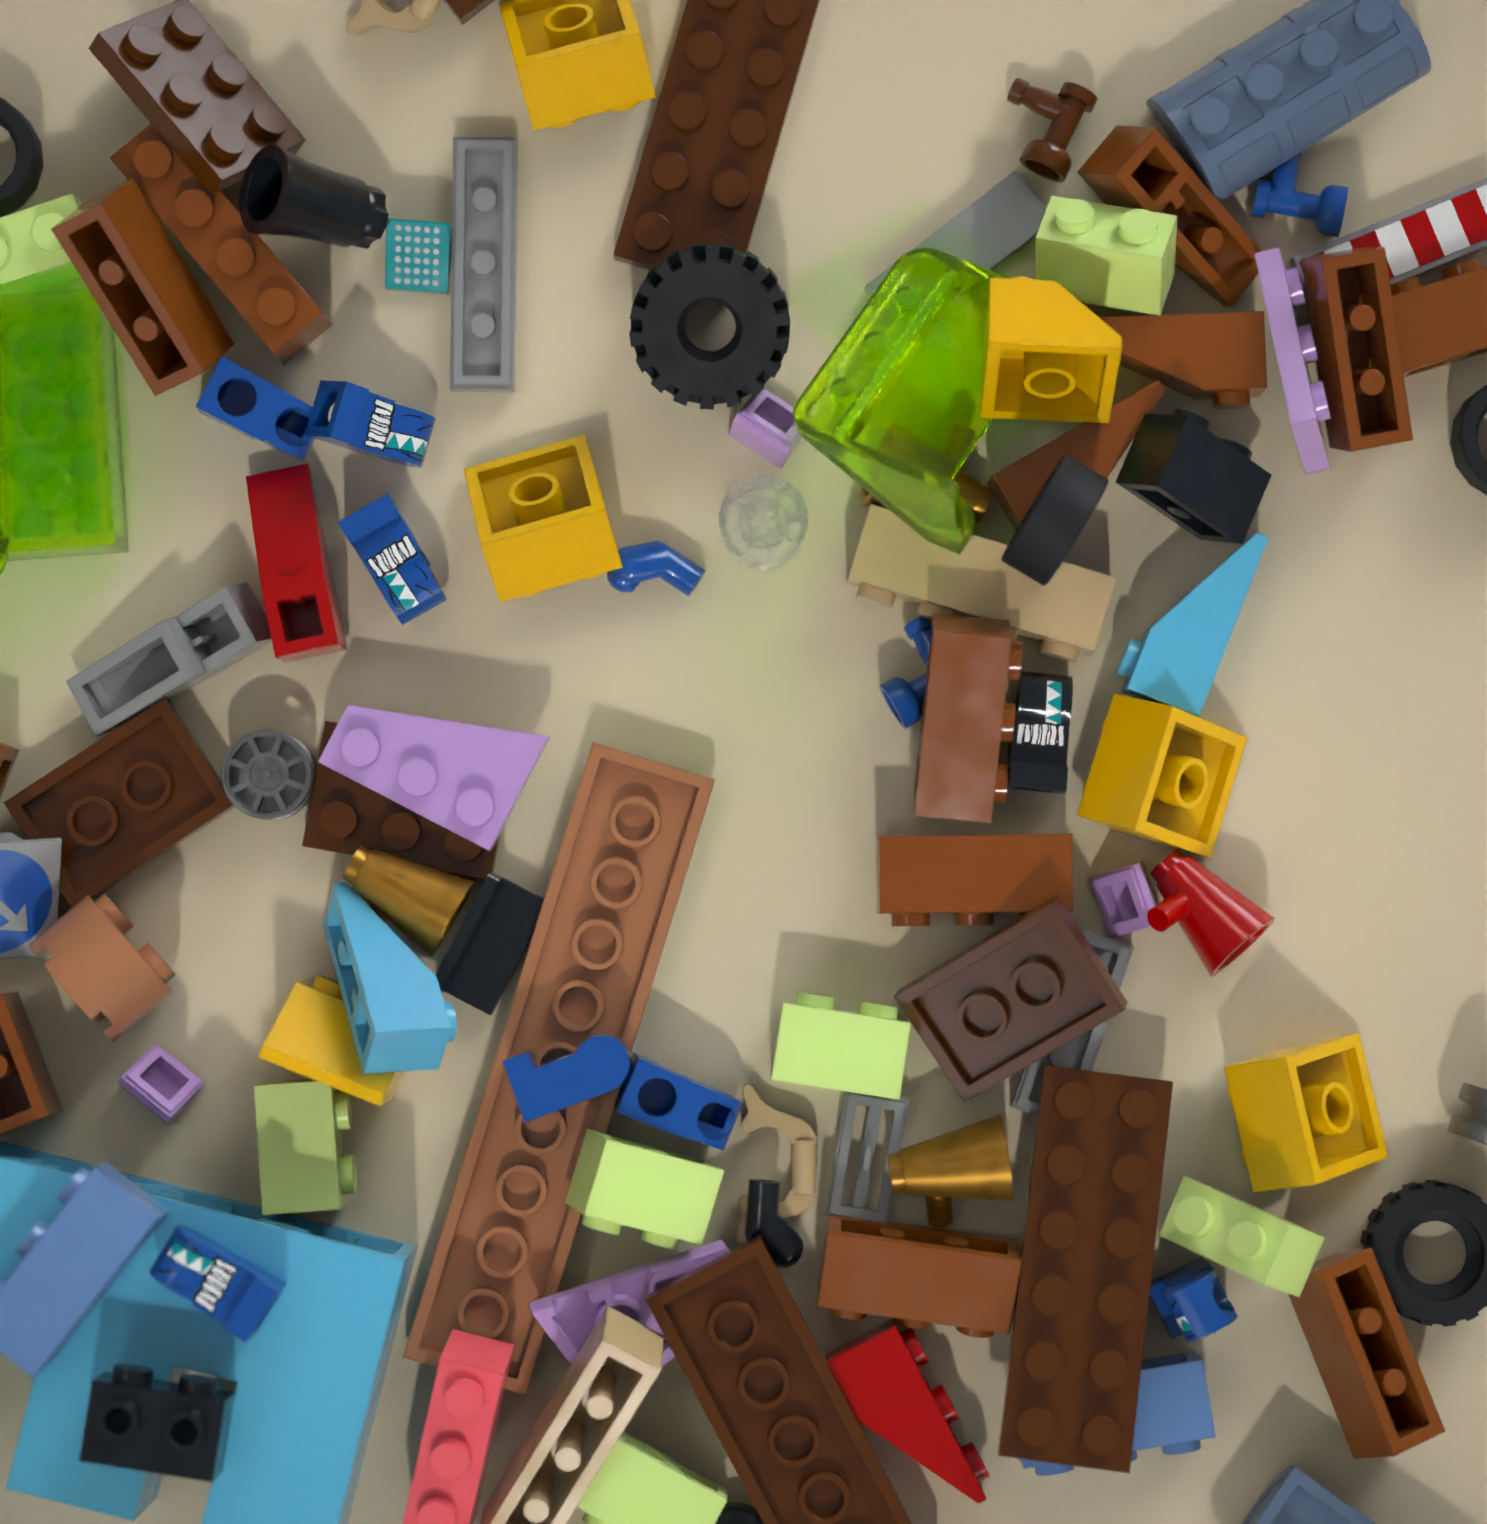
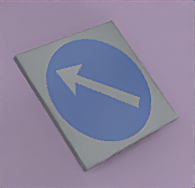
(27, 891)

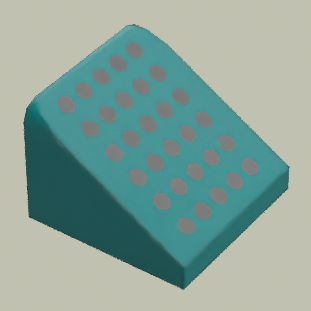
(418, 256)

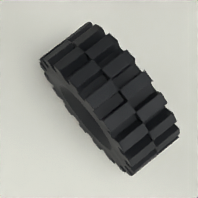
(721, 277)

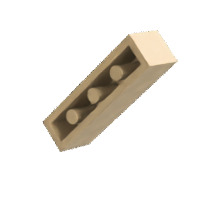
(903, 565)
(579, 1424)

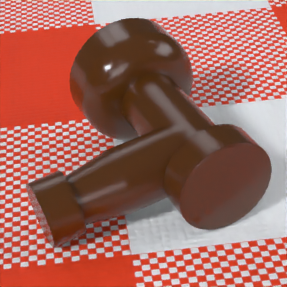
(1048, 155)

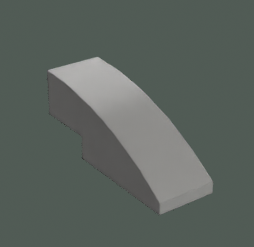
(171, 657)

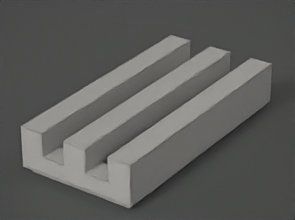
(875, 1105)

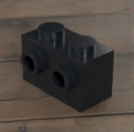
(1194, 476)
(157, 1423)

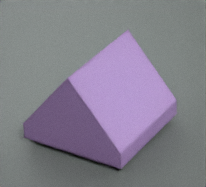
(767, 427)
(1124, 898)
(161, 1084)

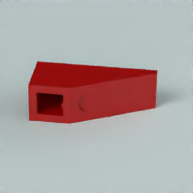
(294, 565)
(894, 1400)

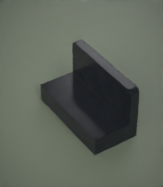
(490, 943)

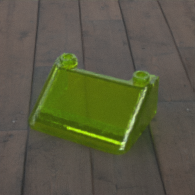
(905, 393)

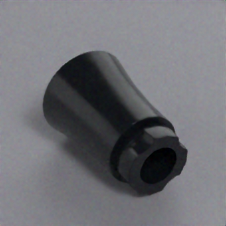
(309, 202)

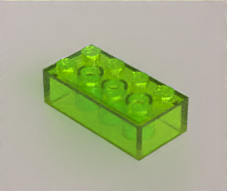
(59, 428)

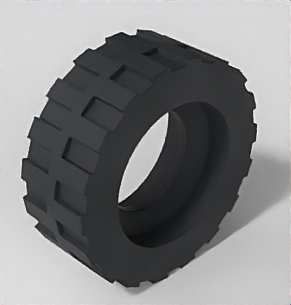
(1393, 1223)

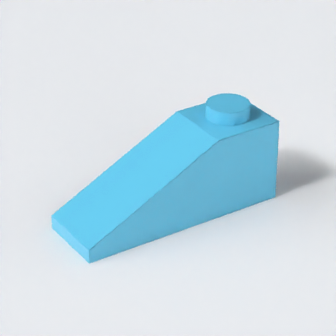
(1185, 646)
(386, 990)

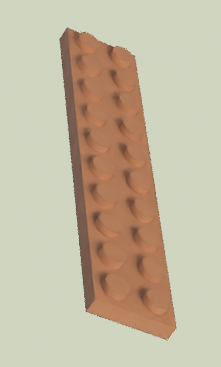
(580, 979)

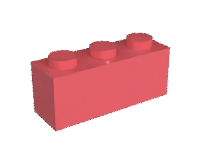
(459, 1430)

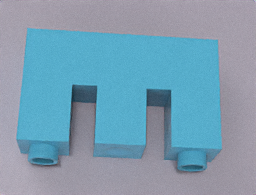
(301, 1380)

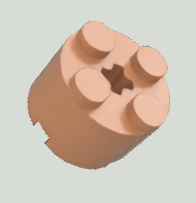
(103, 966)

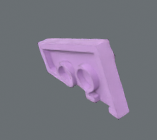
(1294, 350)
(437, 767)
(573, 1313)

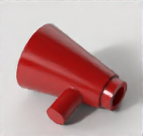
(1210, 911)

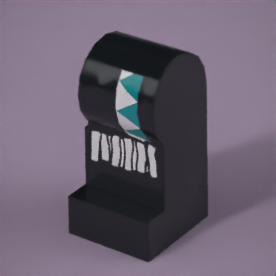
(1040, 733)

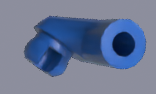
(653, 561)

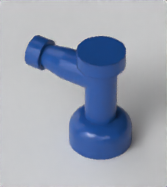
(1280, 198)
(905, 697)

